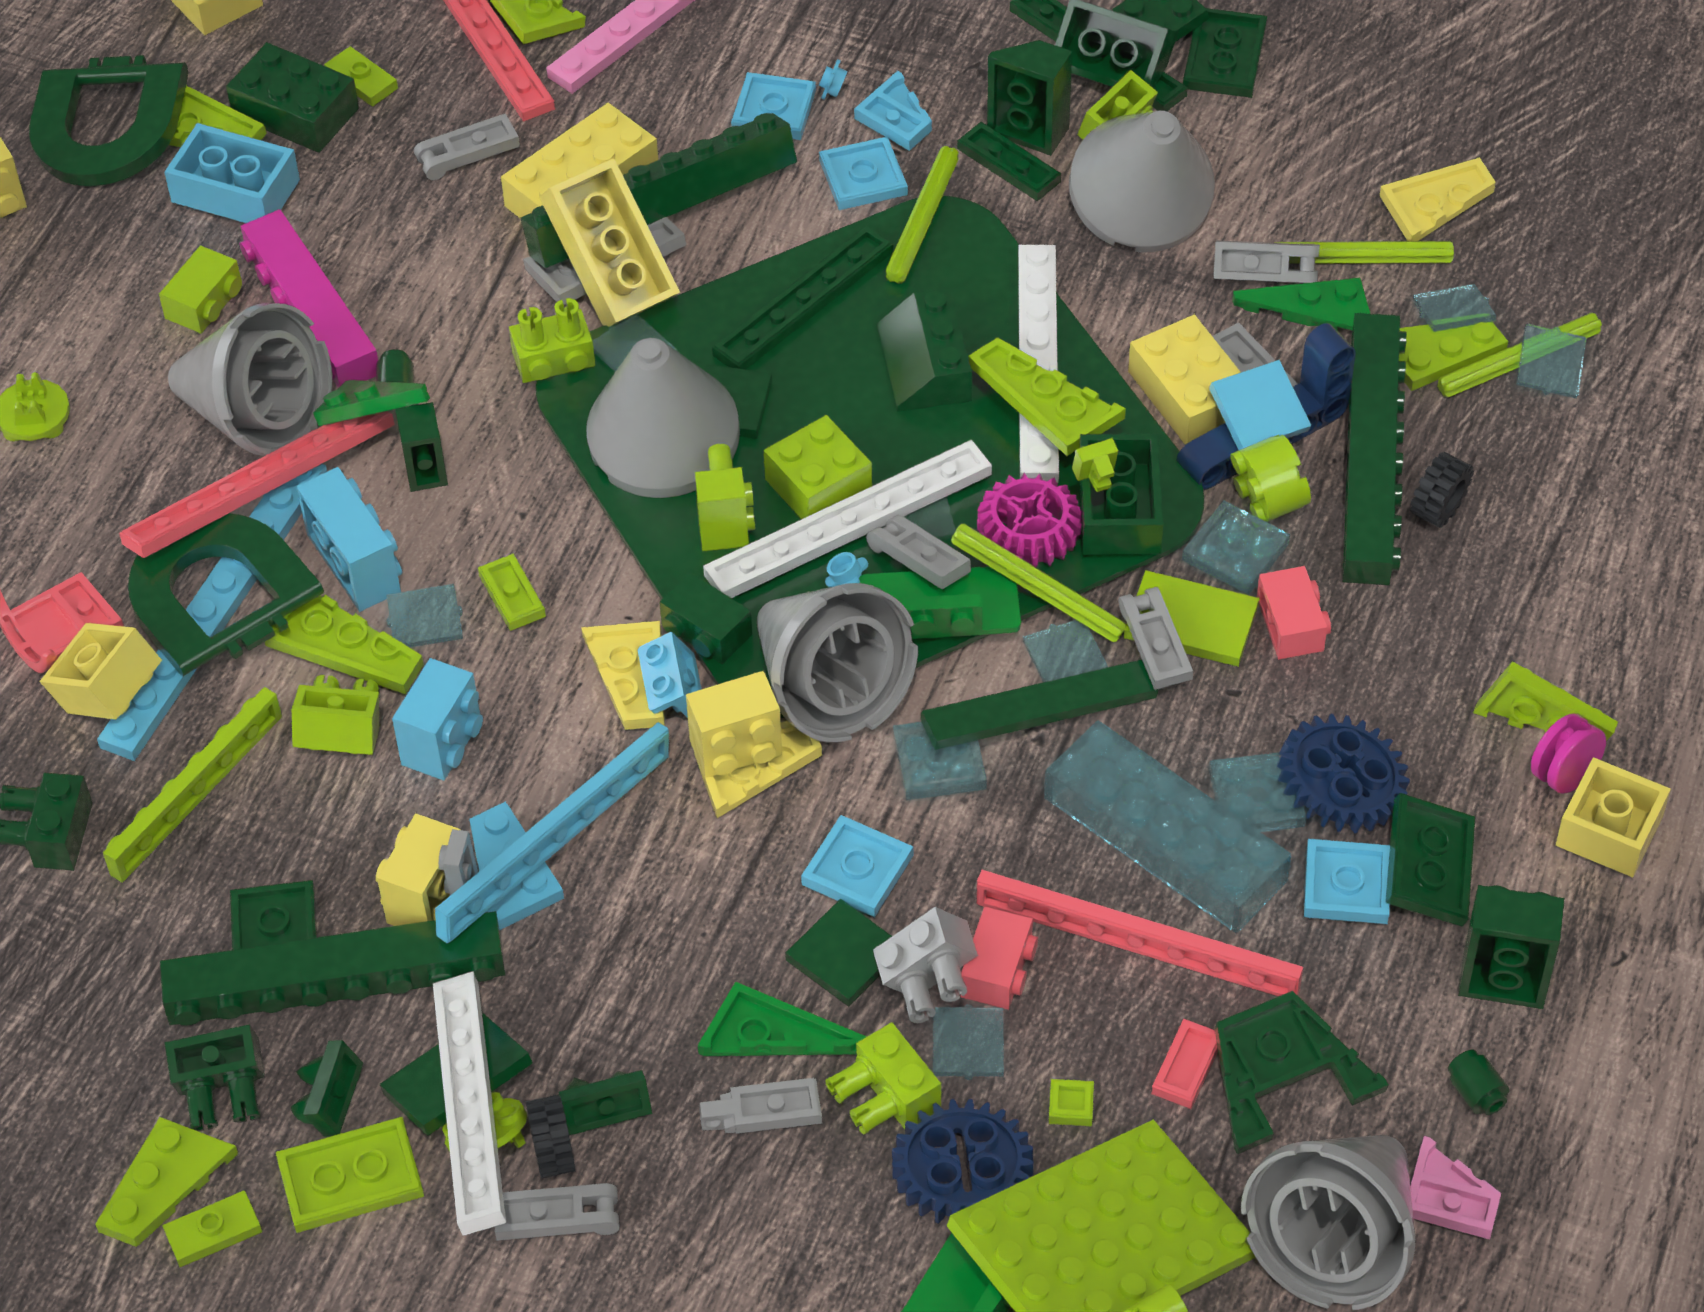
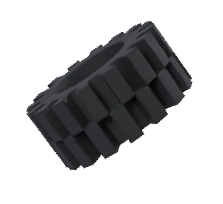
(1441, 489)
(550, 1136)

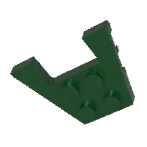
(1278, 1047)

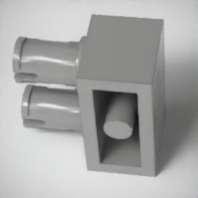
(925, 955)

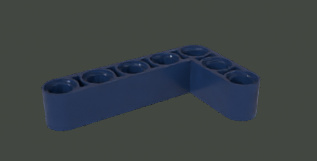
(1321, 391)

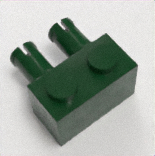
(57, 821)
(215, 1061)

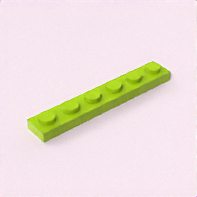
(192, 785)

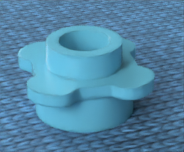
(832, 80)
(845, 569)

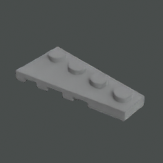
(562, 280)

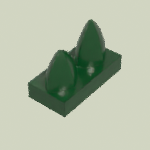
(333, 1084)
(605, 1101)

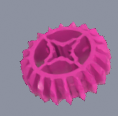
(1028, 511)

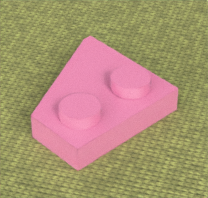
(1451, 1195)

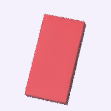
(1186, 1064)

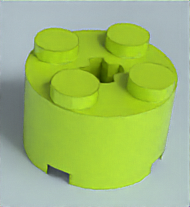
(1270, 478)

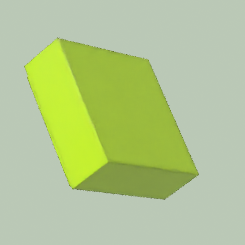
(1071, 1102)

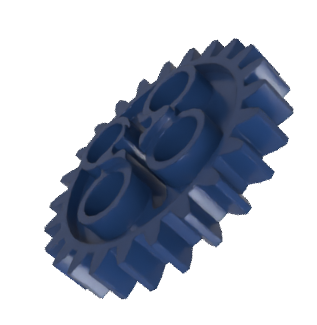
(1342, 773)
(923, 1168)

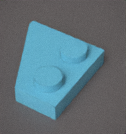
(895, 113)

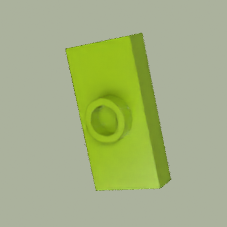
(370, 80)
(511, 592)
(212, 1228)

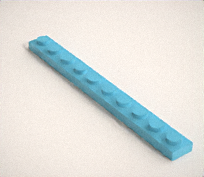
(211, 610)

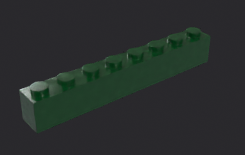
(685, 178)
(1372, 452)
(326, 970)

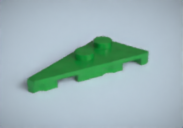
(1309, 303)
(364, 398)
(762, 1025)

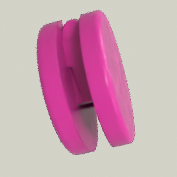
(1567, 752)

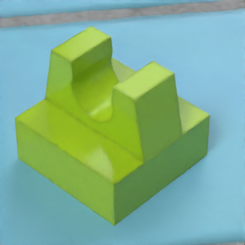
(1096, 463)

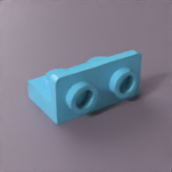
(668, 673)

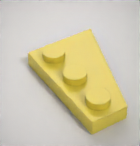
(1436, 197)
(618, 663)
(745, 782)

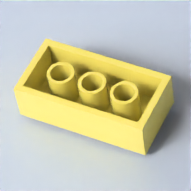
(586, 145)
(609, 243)

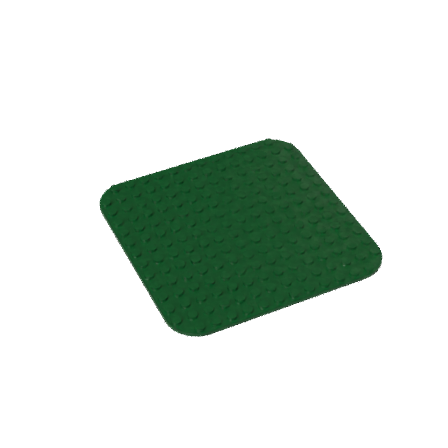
(840, 371)

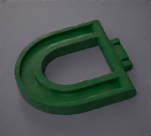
(126, 155)
(232, 537)

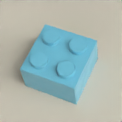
(437, 719)

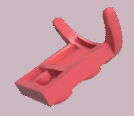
(51, 620)

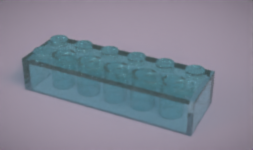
(1167, 826)

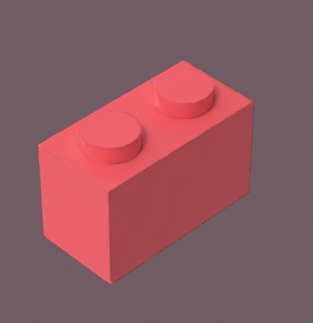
(1293, 612)
(1002, 947)

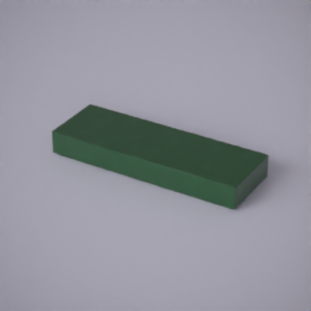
(1009, 161)

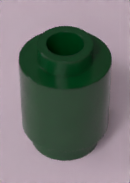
(395, 367)
(1478, 1082)

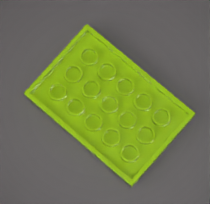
(1104, 1229)

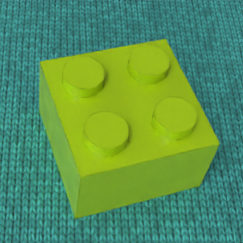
(816, 468)

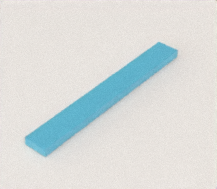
(551, 833)

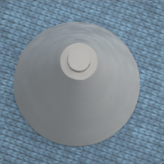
(1142, 181)
(257, 377)
(659, 421)
(837, 658)
(1333, 1219)

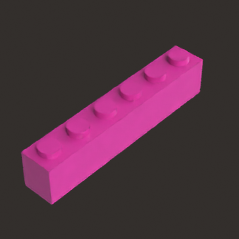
(299, 282)

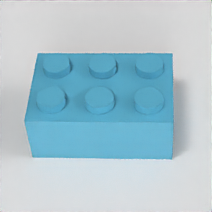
(231, 174)
(350, 538)

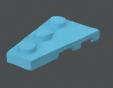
(492, 834)

